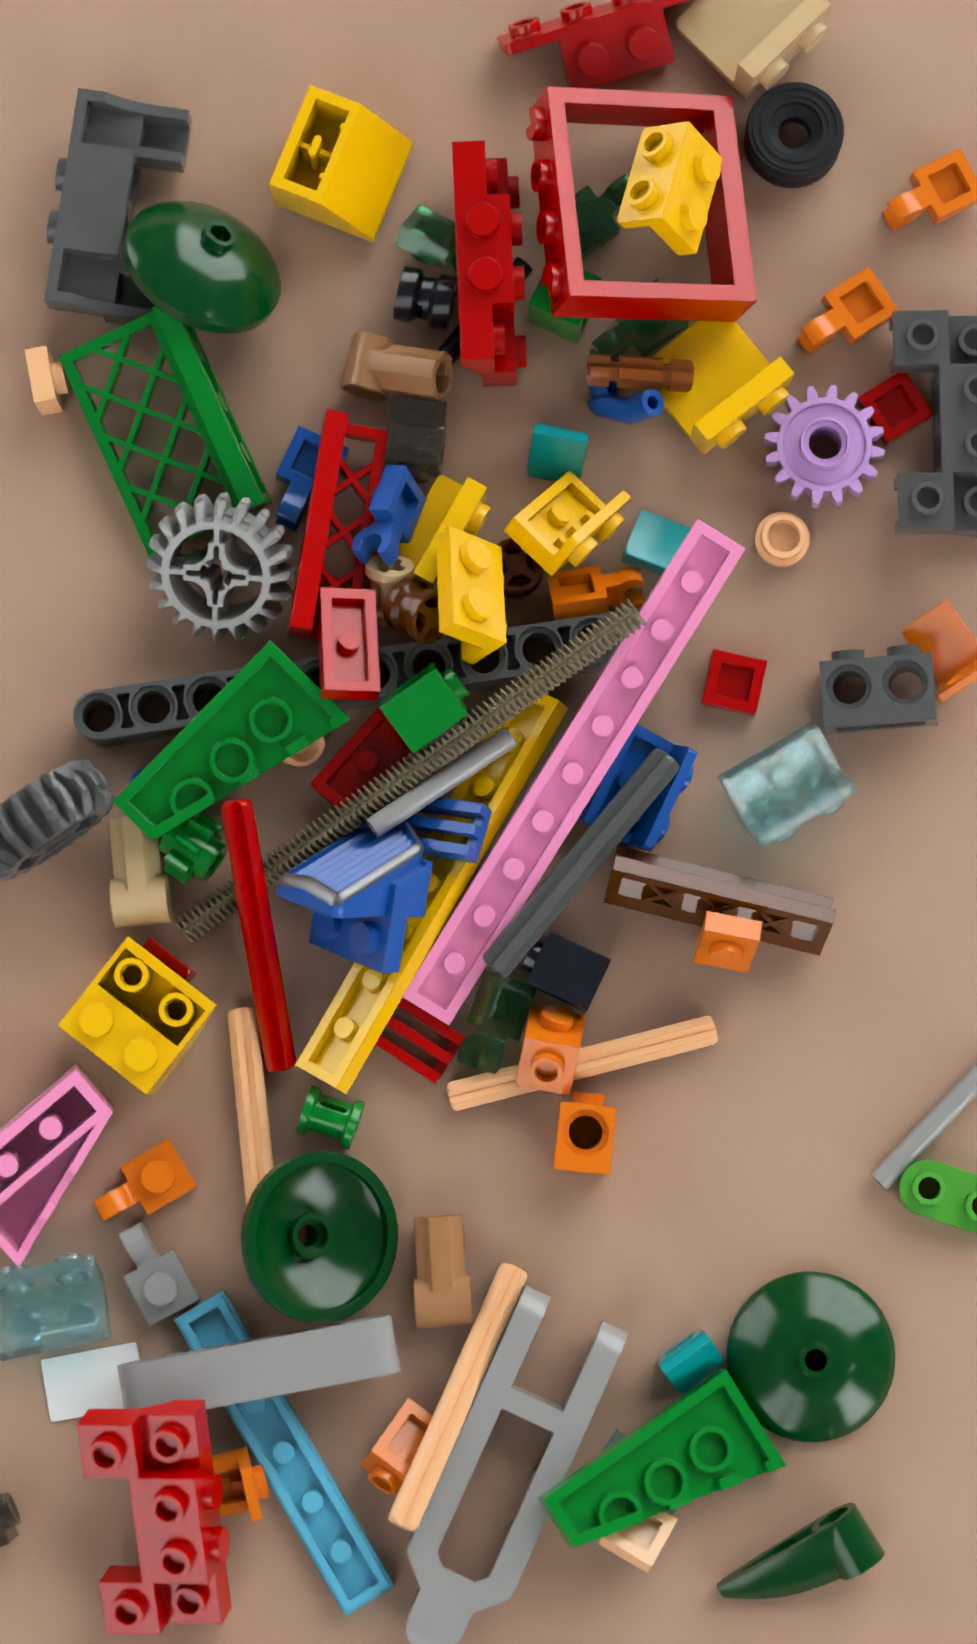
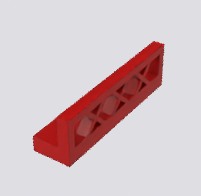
(321, 515)

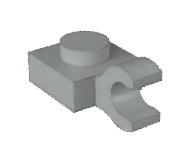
(160, 1281)

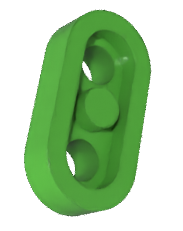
(953, 1197)

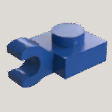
(298, 472)
(396, 510)

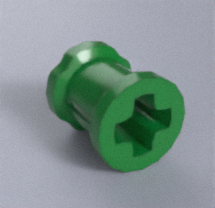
(330, 1117)

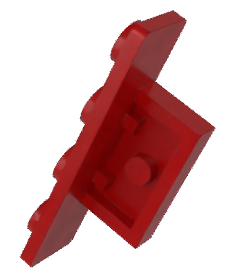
(599, 40)

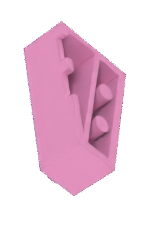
(43, 1153)

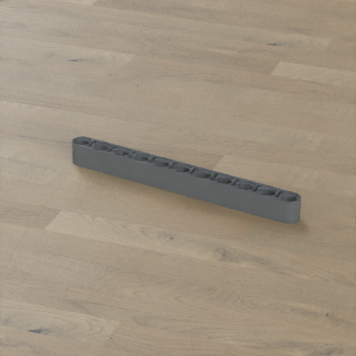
(398, 659)

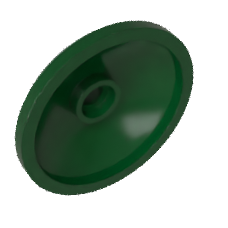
(202, 266)
(347, 1244)
(787, 1322)

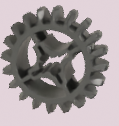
(51, 815)

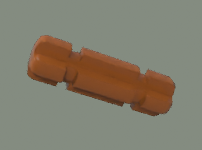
(639, 372)

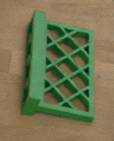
(200, 395)

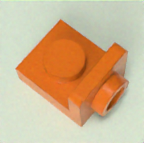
(396, 1448)

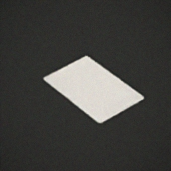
(85, 1380)

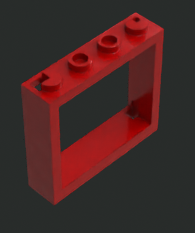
(726, 228)

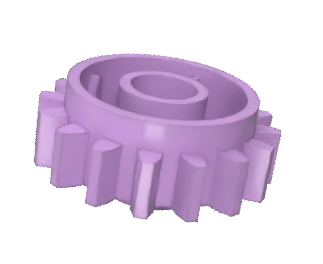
(830, 418)

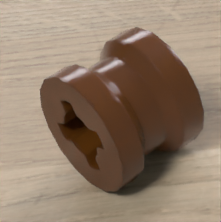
(518, 564)
(413, 610)

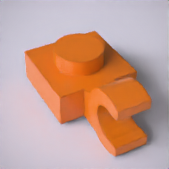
(939, 189)
(852, 308)
(590, 592)
(153, 1180)

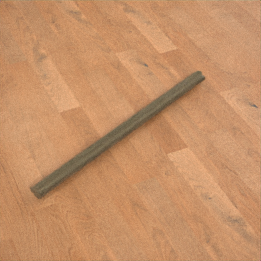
(424, 763)

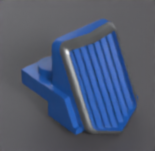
(363, 894)

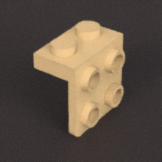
(753, 38)

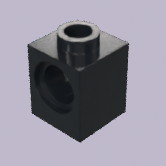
(565, 970)

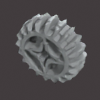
(178, 568)

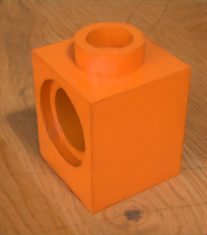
(590, 1160)

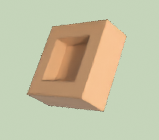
(46, 379)
(642, 1541)

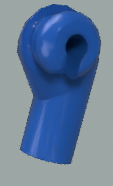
(626, 410)

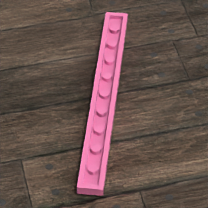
(574, 770)

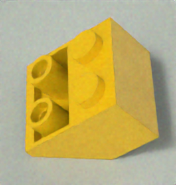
(340, 165)
(138, 1017)

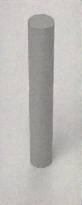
(441, 782)
(927, 1130)

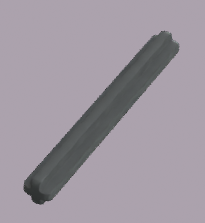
(581, 862)

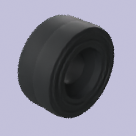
(797, 104)

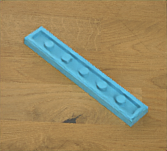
(295, 1471)

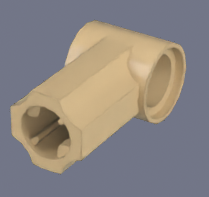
(139, 887)

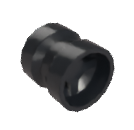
(425, 298)

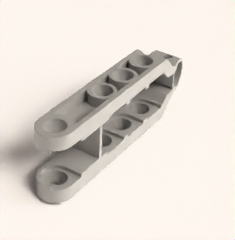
(445, 1597)

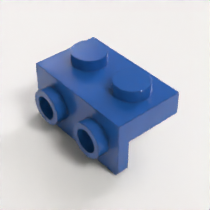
(655, 820)

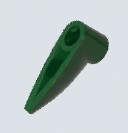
(816, 1555)

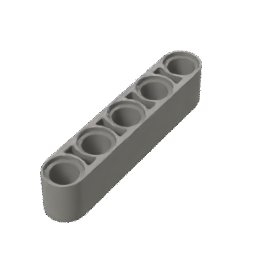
(265, 1365)

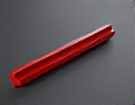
(258, 934)

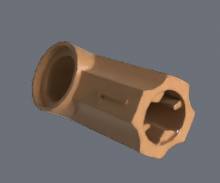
(384, 367)
(442, 1284)

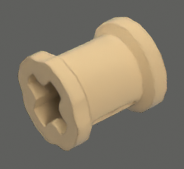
(384, 577)

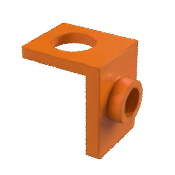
(951, 647)

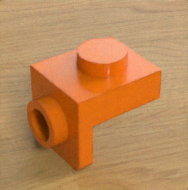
(727, 941)
(550, 1049)
(241, 1483)

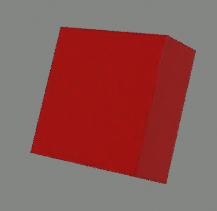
(896, 406)
(734, 683)

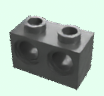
(878, 706)

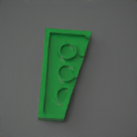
(237, 736)
(678, 1455)

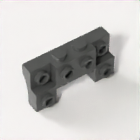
(99, 197)
(948, 347)

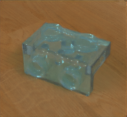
(786, 785)
(52, 1306)

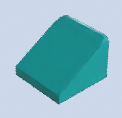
(556, 452)
(653, 542)
(690, 1361)

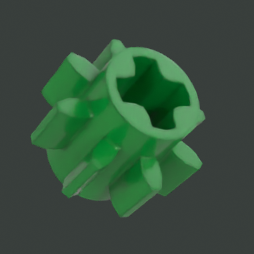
(193, 849)

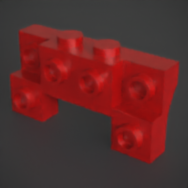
(485, 264)
(175, 1515)

